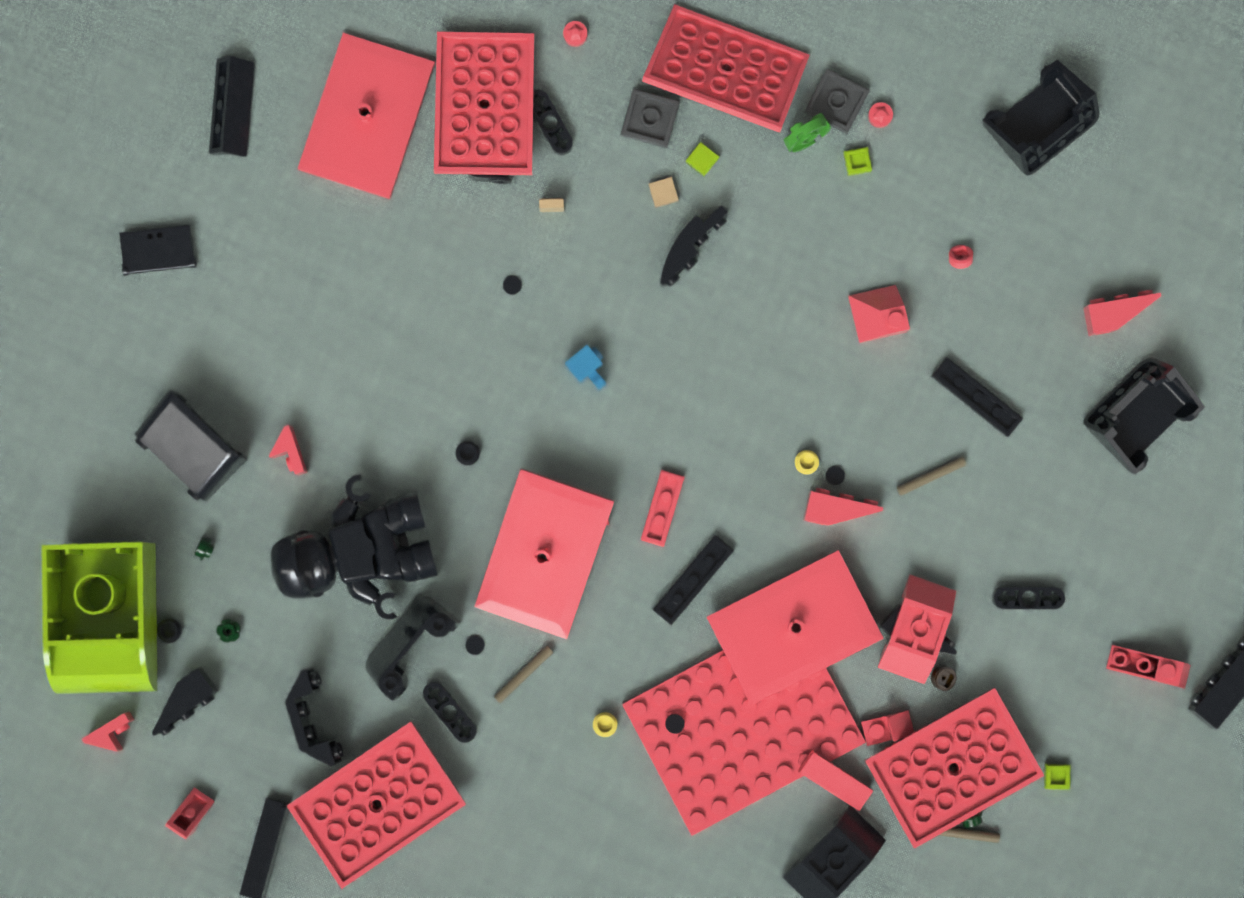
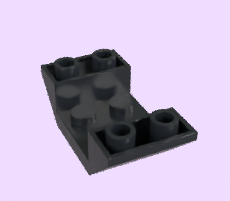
(298, 710)
(836, 858)

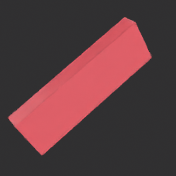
(662, 508)
(835, 780)

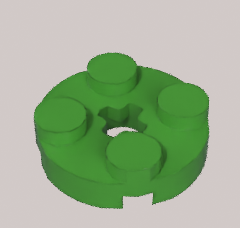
(804, 134)

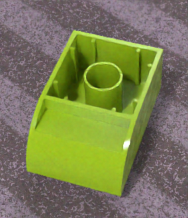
(100, 617)

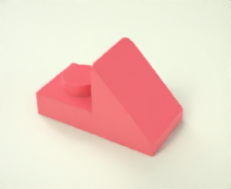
(288, 444)
(887, 728)
(105, 737)
(190, 813)

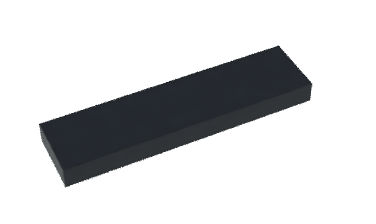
(977, 397)
(693, 580)

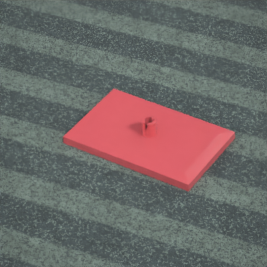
(726, 68)
(477, 73)
(368, 148)
(552, 521)
(760, 635)
(988, 760)
(342, 813)

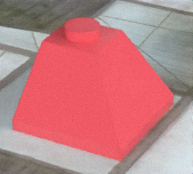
(878, 313)

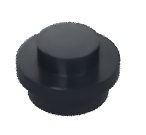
(467, 453)
(169, 630)

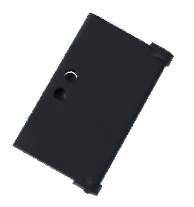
(163, 250)

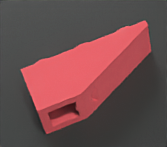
(1110, 316)
(829, 510)
(1148, 666)

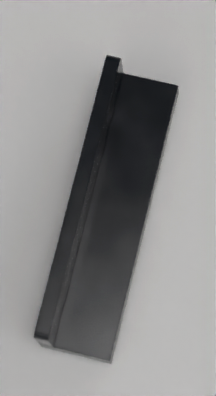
(231, 106)
(265, 849)

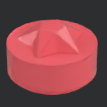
(575, 33)
(880, 115)
(960, 256)

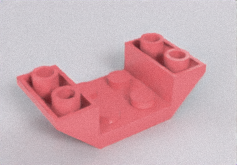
(918, 629)

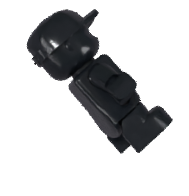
(359, 550)

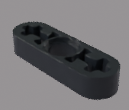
(560, 125)
(1046, 591)
(432, 702)

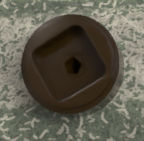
(943, 677)

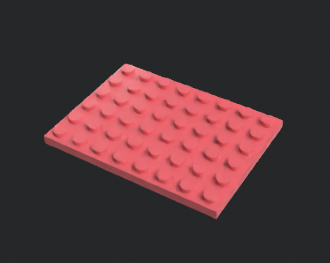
(733, 749)

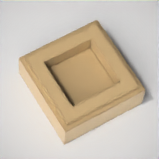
(663, 192)
(551, 205)

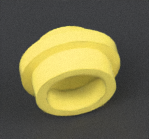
(806, 462)
(605, 724)

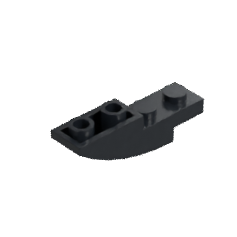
(683, 253)

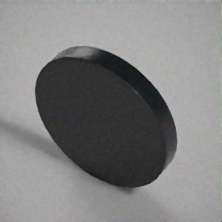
(512, 285)
(835, 475)
(474, 645)
(674, 723)

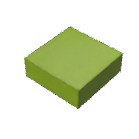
(702, 159)
(857, 161)
(1057, 776)

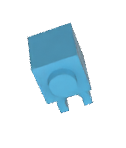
(585, 365)

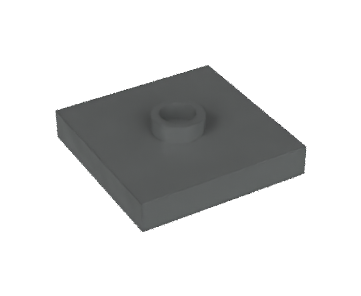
(837, 100)
(650, 118)

